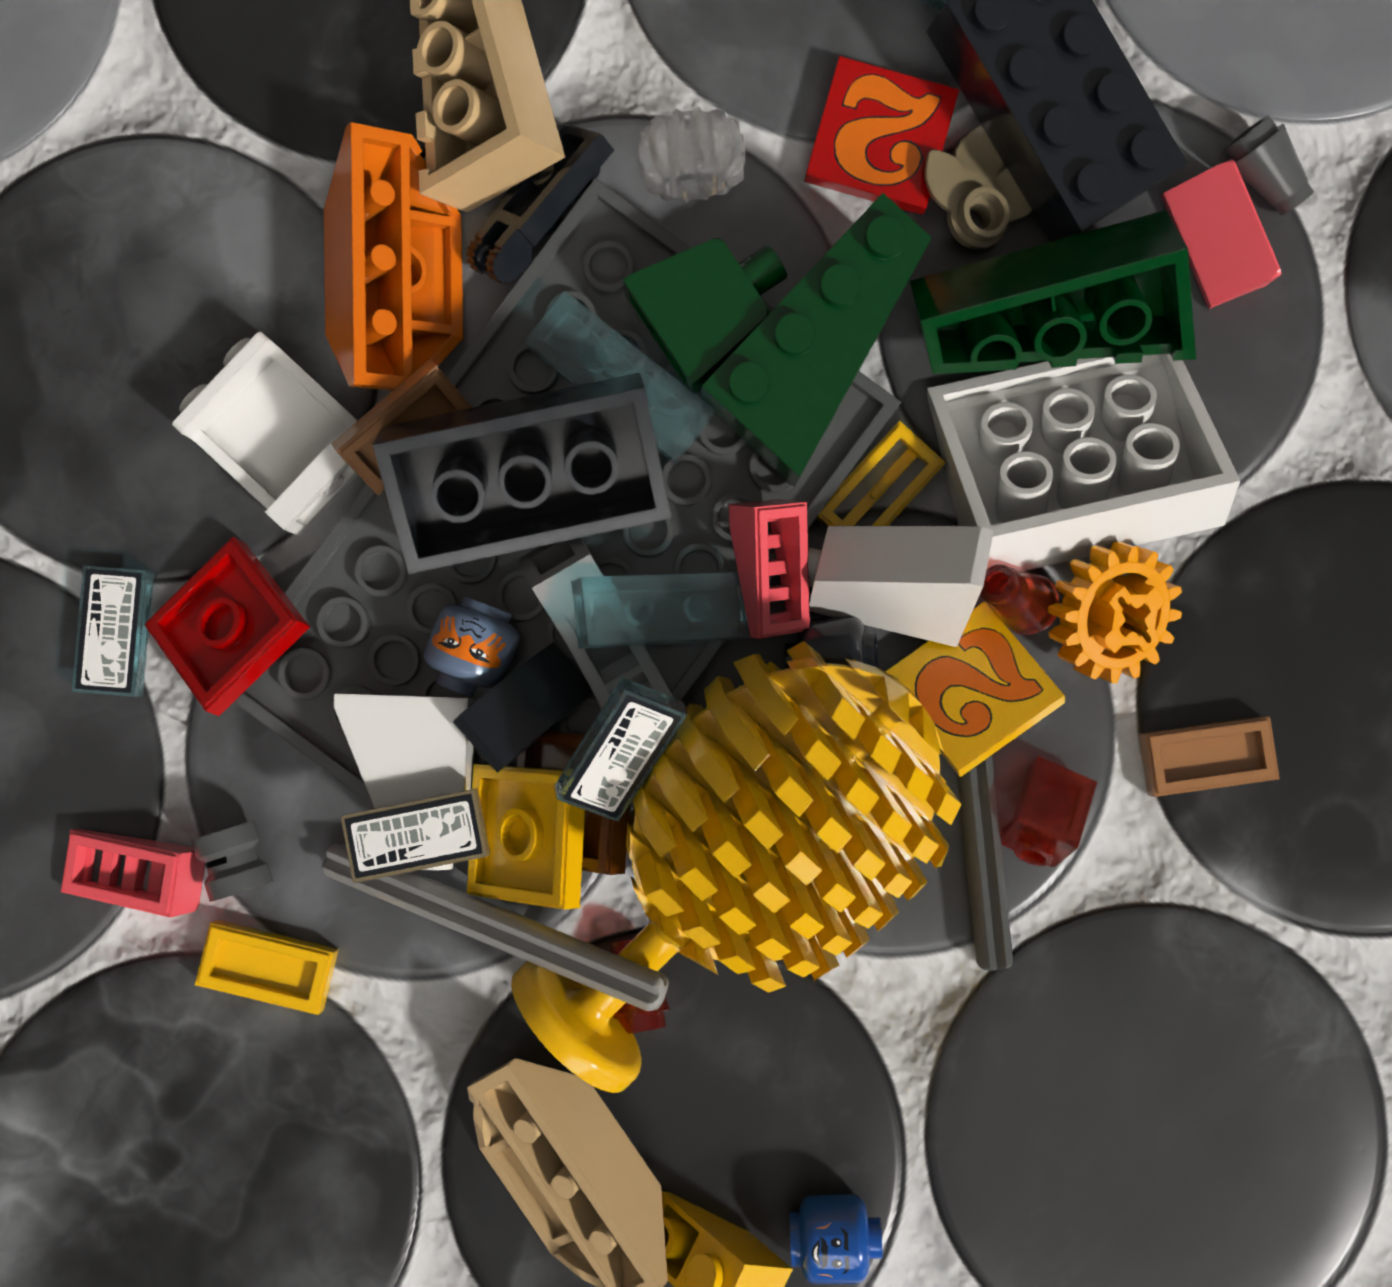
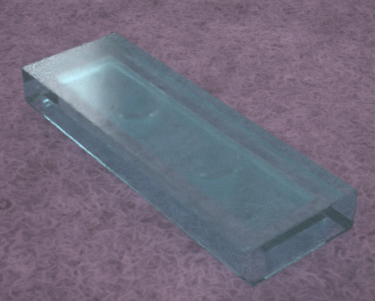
(592, 351)
(658, 609)

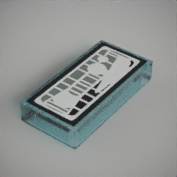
(112, 631)
(620, 749)

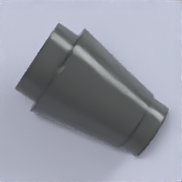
(1271, 164)

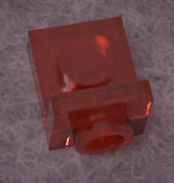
(1049, 814)

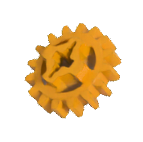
(1114, 611)

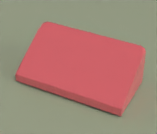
(1222, 234)

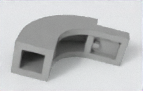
(550, 576)

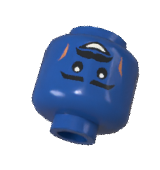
(834, 1239)

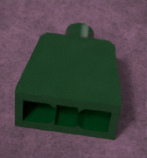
(703, 304)

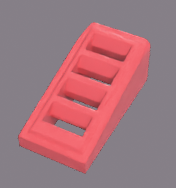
(751, 543)
(173, 878)

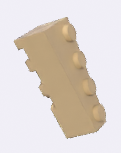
(482, 101)

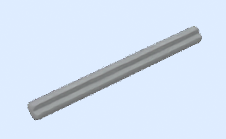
(510, 933)

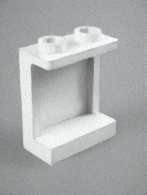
(271, 431)

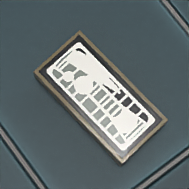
(415, 835)

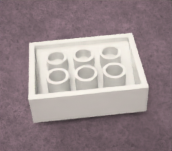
(1081, 457)

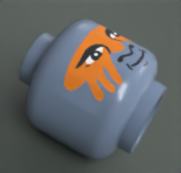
(471, 646)

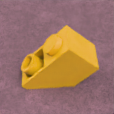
(714, 1252)

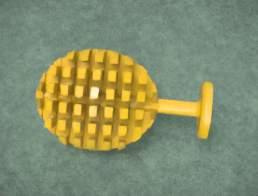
(764, 841)

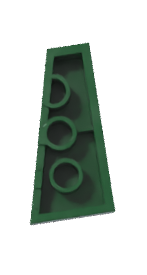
(1062, 301)
(806, 353)

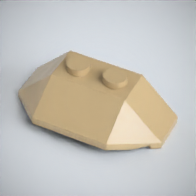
(572, 1173)

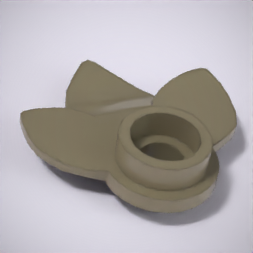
(975, 182)

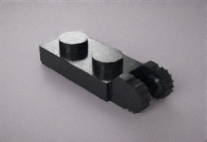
(536, 206)

